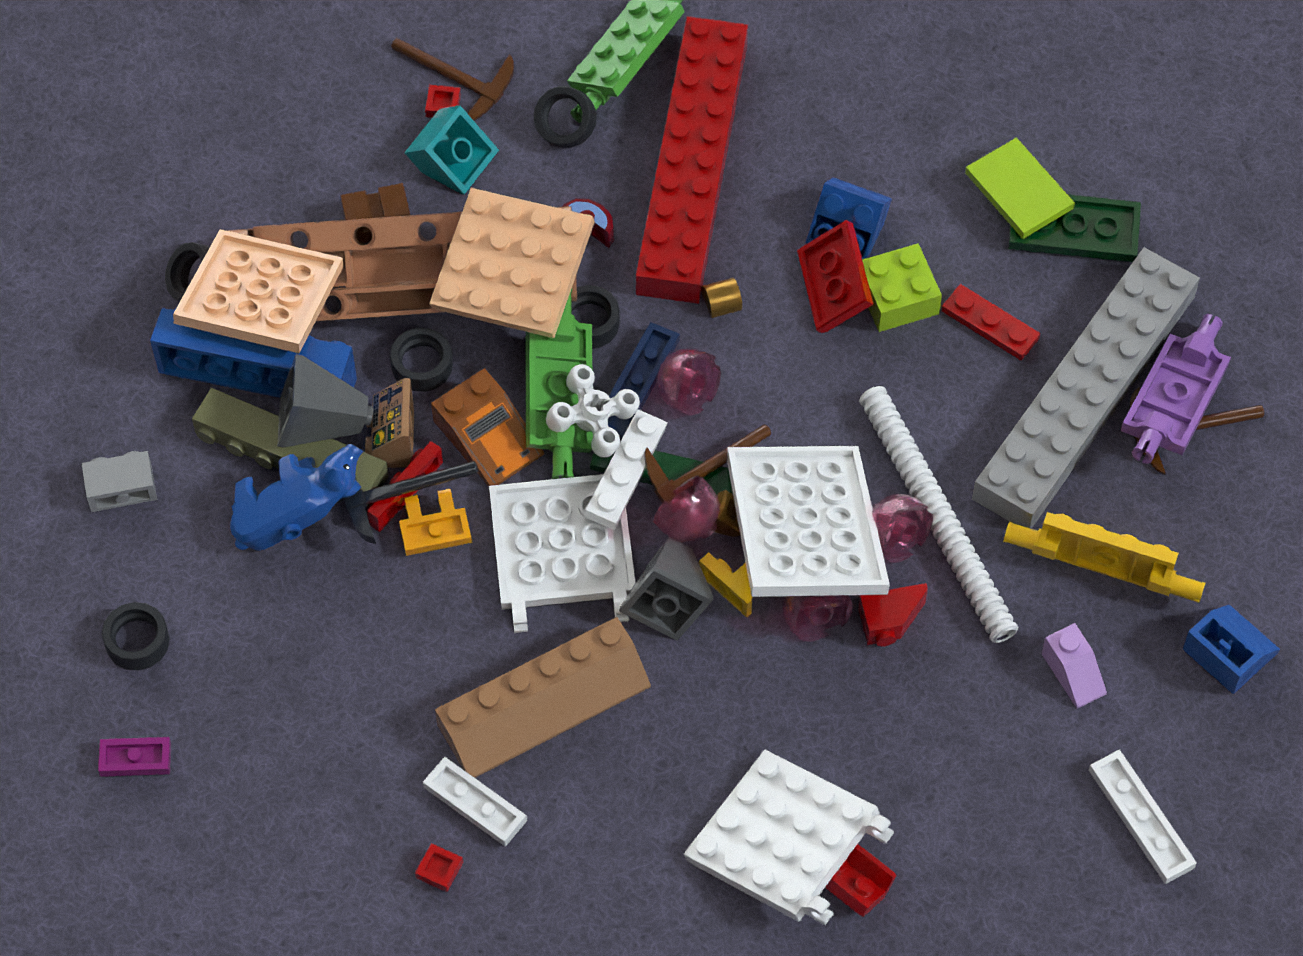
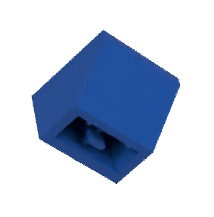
(853, 203)
(1229, 647)

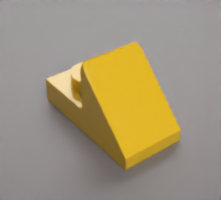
(730, 585)

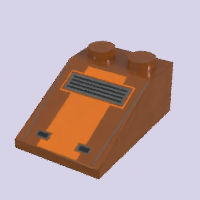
(485, 427)

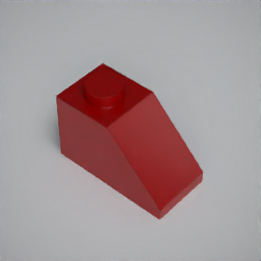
(890, 615)

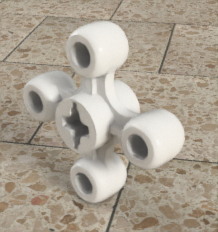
(592, 410)

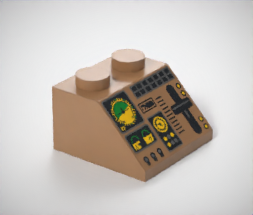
(392, 425)

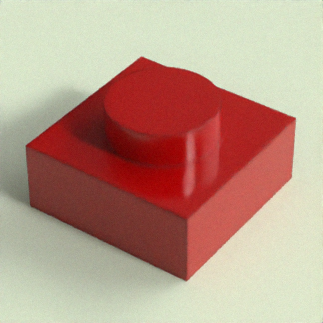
(441, 97)
(439, 867)

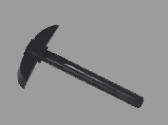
(356, 503)

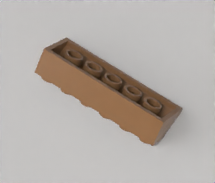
(542, 698)

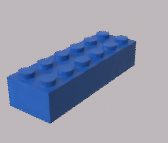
(237, 362)

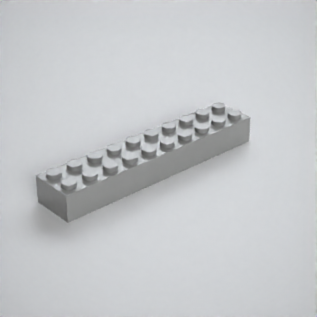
(1085, 389)

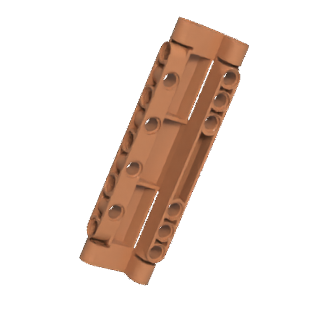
(387, 275)

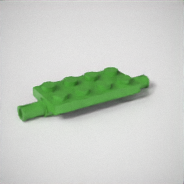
(623, 50)
(546, 375)

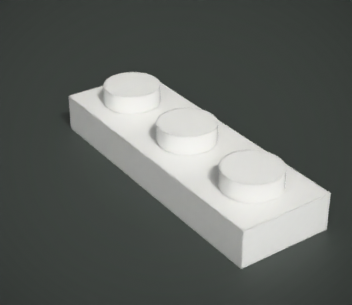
(475, 801)

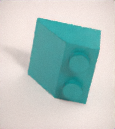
(452, 149)

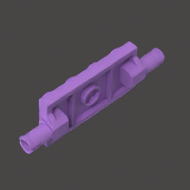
(1177, 392)

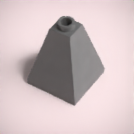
(319, 406)
(669, 591)

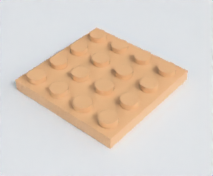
(512, 262)
(258, 291)

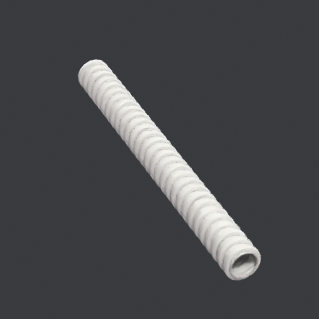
(944, 525)

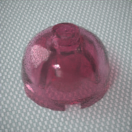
(688, 380)
(690, 513)
(901, 524)
(813, 614)

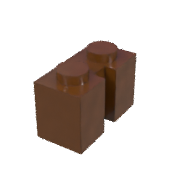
(386, 202)

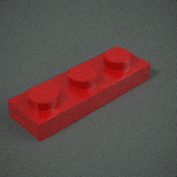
(990, 322)
(421, 463)

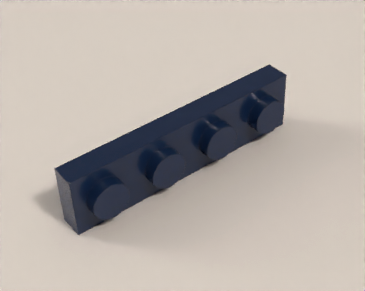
(642, 369)

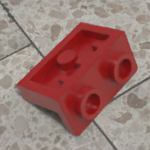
(861, 881)

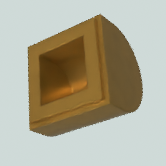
(722, 297)
(727, 520)

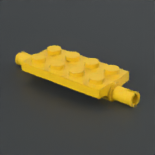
(1106, 553)

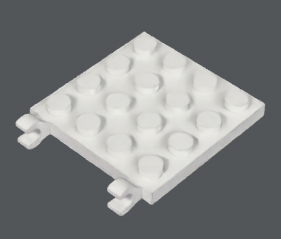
(554, 552)
(785, 836)

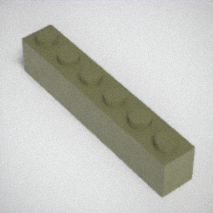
(255, 434)

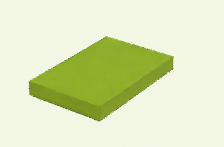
(1019, 188)

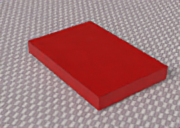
(835, 277)

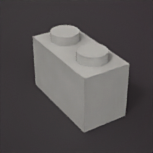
(119, 481)

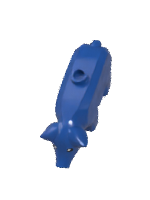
(294, 501)

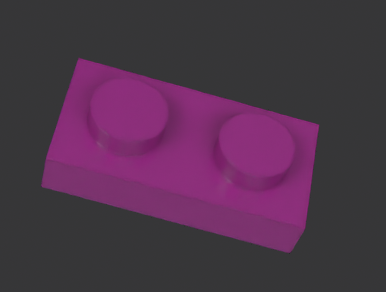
(134, 756)

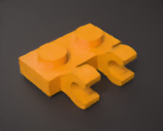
(434, 530)

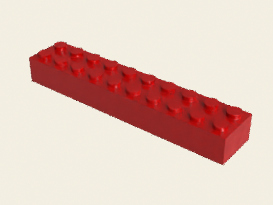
(692, 160)

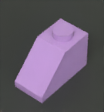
(1074, 665)

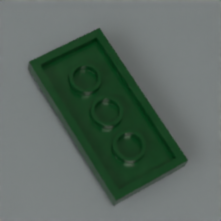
(1092, 229)

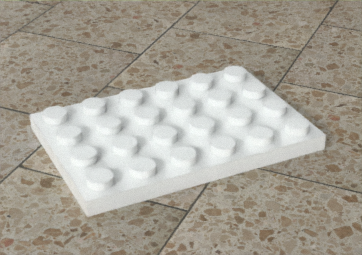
(806, 521)

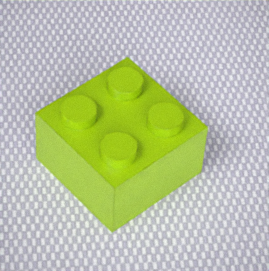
(901, 287)

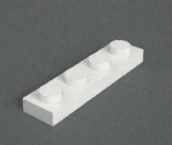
(625, 470)
(1142, 816)

